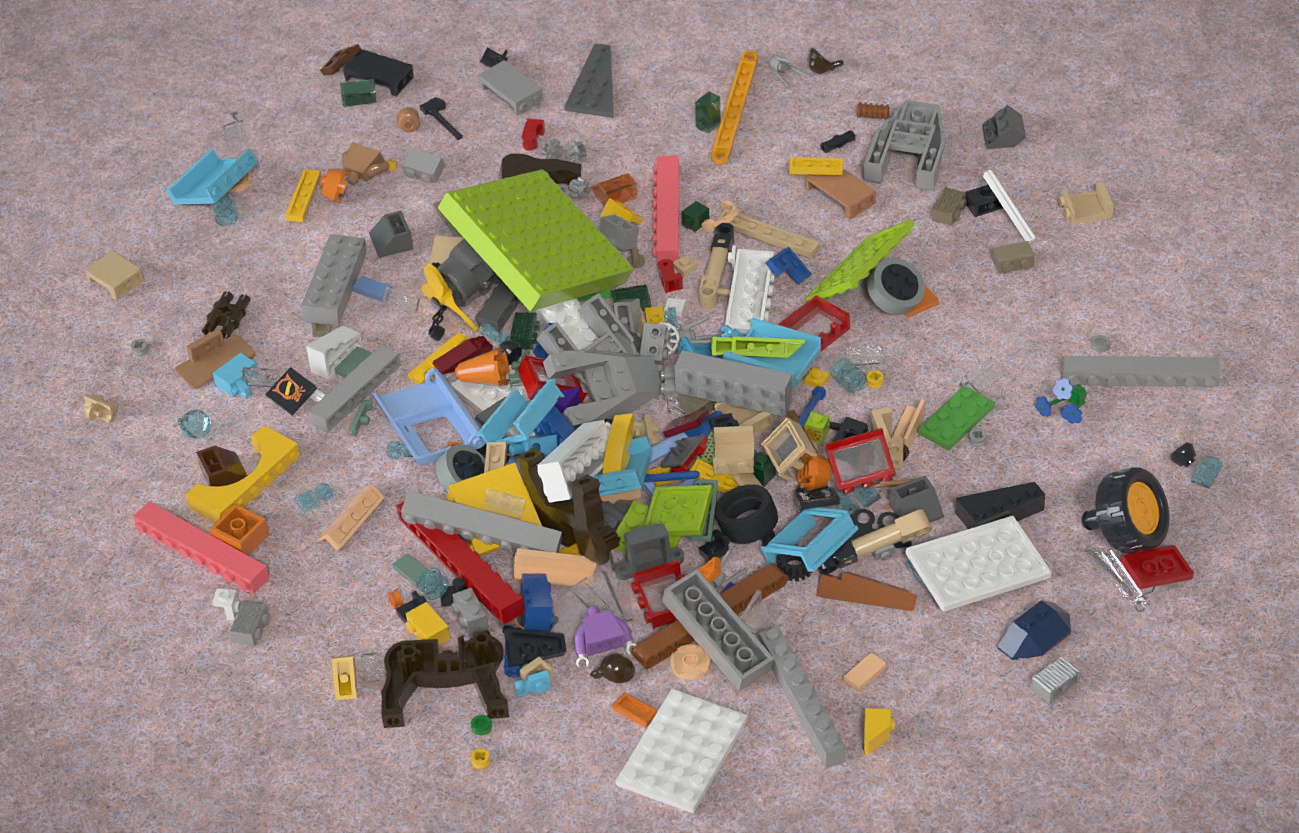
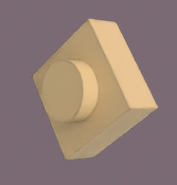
(685, 265)

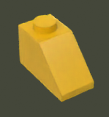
(344, 677)
(877, 728)

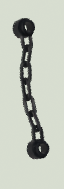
(436, 332)

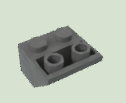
(1004, 129)
(391, 235)
(914, 496)

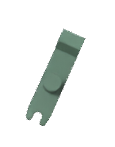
(515, 379)
(360, 418)

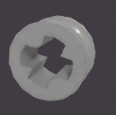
(139, 351)
(977, 433)

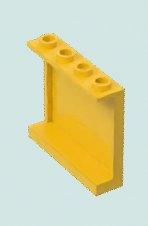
(473, 491)

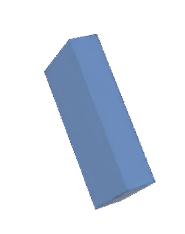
(370, 288)

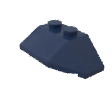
(1036, 631)

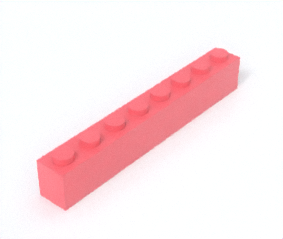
(667, 208)
(201, 547)

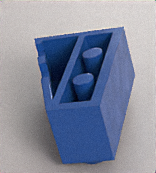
(555, 424)
(537, 602)

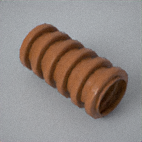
(873, 110)

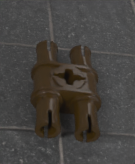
(226, 314)

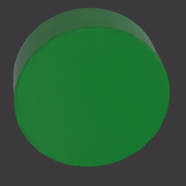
(481, 725)

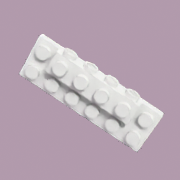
(750, 289)

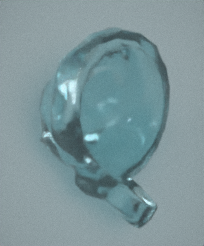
(195, 424)

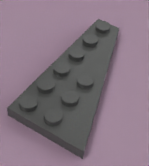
(594, 88)

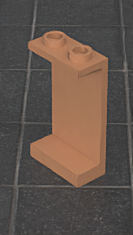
(846, 190)

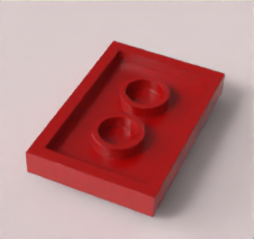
(1157, 567)

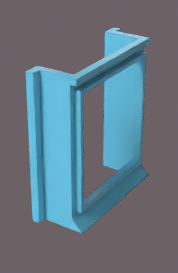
(522, 414)
(821, 546)

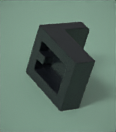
(723, 421)
(715, 548)
(417, 601)

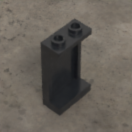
(382, 69)

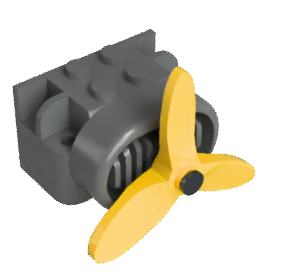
(459, 280)

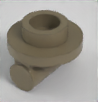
(635, 259)

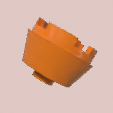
(334, 184)
(814, 473)

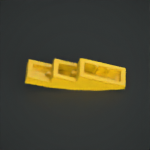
(618, 443)

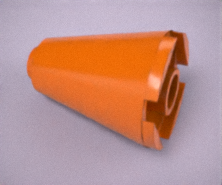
(485, 369)

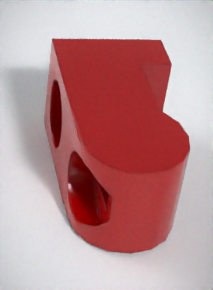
(531, 132)
(668, 278)

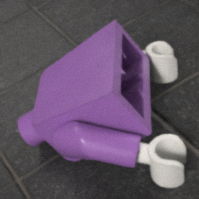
(600, 634)

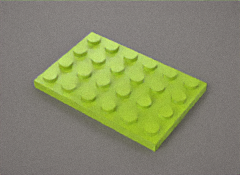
(861, 260)

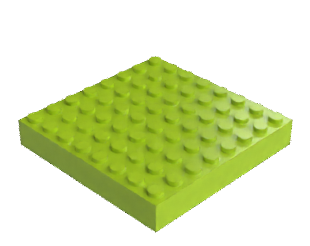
(535, 239)

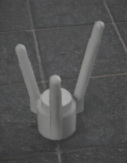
(779, 64)
(687, 332)
(720, 580)

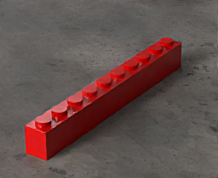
(466, 564)

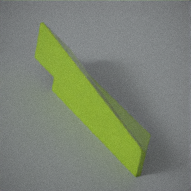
(756, 346)

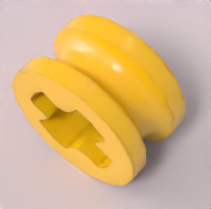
(874, 375)
(480, 764)

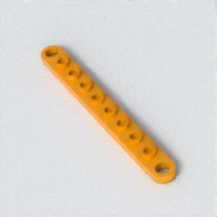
(734, 107)

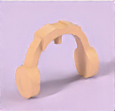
(710, 225)

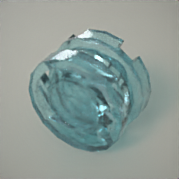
(432, 584)

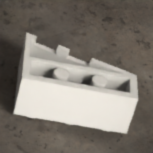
(331, 350)

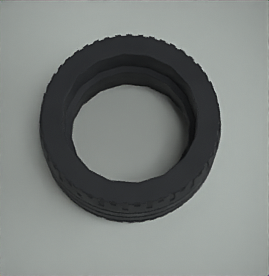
(739, 501)

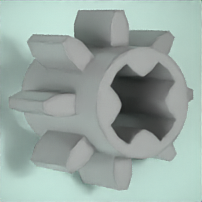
(552, 149)
(576, 151)
(579, 188)

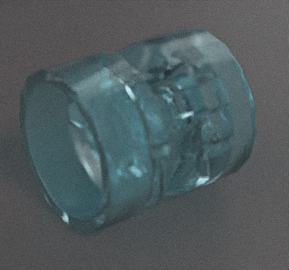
(225, 210)
(848, 375)

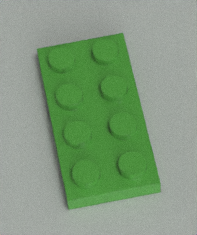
(956, 418)

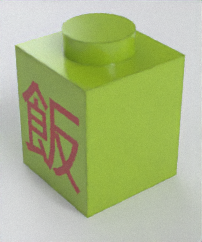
(817, 427)

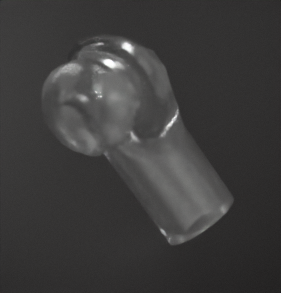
(674, 407)

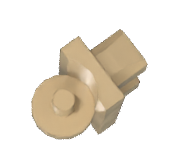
(98, 408)
(646, 428)

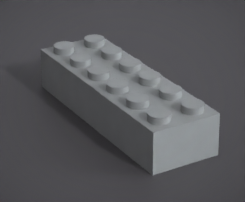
(334, 280)
(733, 383)
(718, 630)

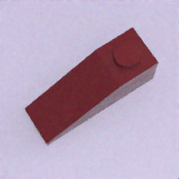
(466, 350)

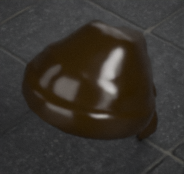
(821, 65)
(615, 668)

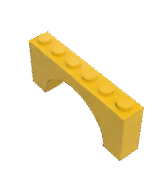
(276, 456)

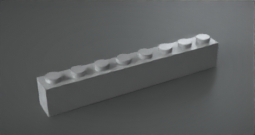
(1142, 371)
(478, 524)
(803, 699)

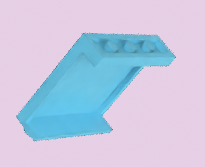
(210, 178)
(796, 364)
(635, 472)

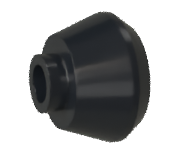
(512, 349)
(1183, 455)

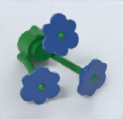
(1064, 391)

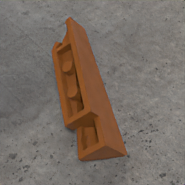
(865, 590)

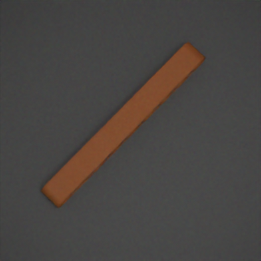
(667, 640)

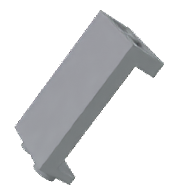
(511, 86)

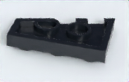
(527, 645)

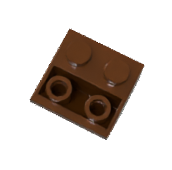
(220, 466)

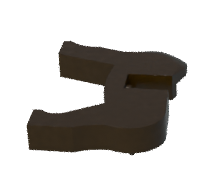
(558, 170)
(574, 517)
(420, 664)

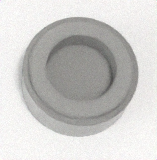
(1100, 343)

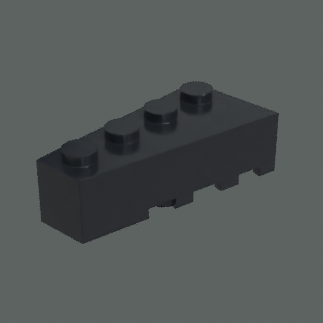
(1001, 503)

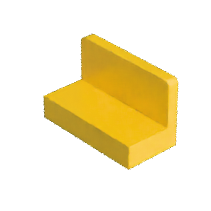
(621, 210)

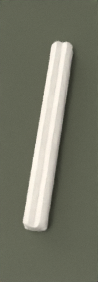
(1009, 206)

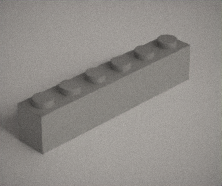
(354, 388)

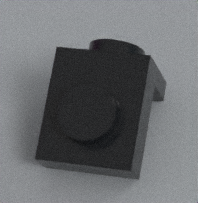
(492, 58)

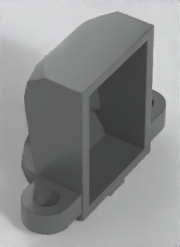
(647, 549)

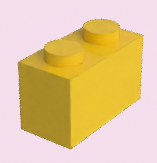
(427, 624)

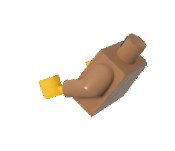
(364, 163)

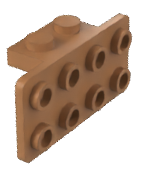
(210, 354)

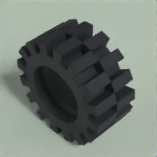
(792, 571)

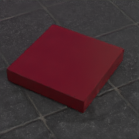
(686, 423)

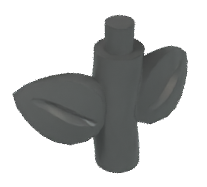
(615, 513)

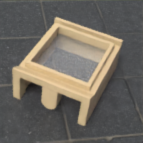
(786, 446)

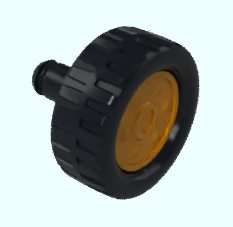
(1130, 510)

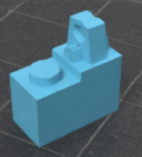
(230, 377)

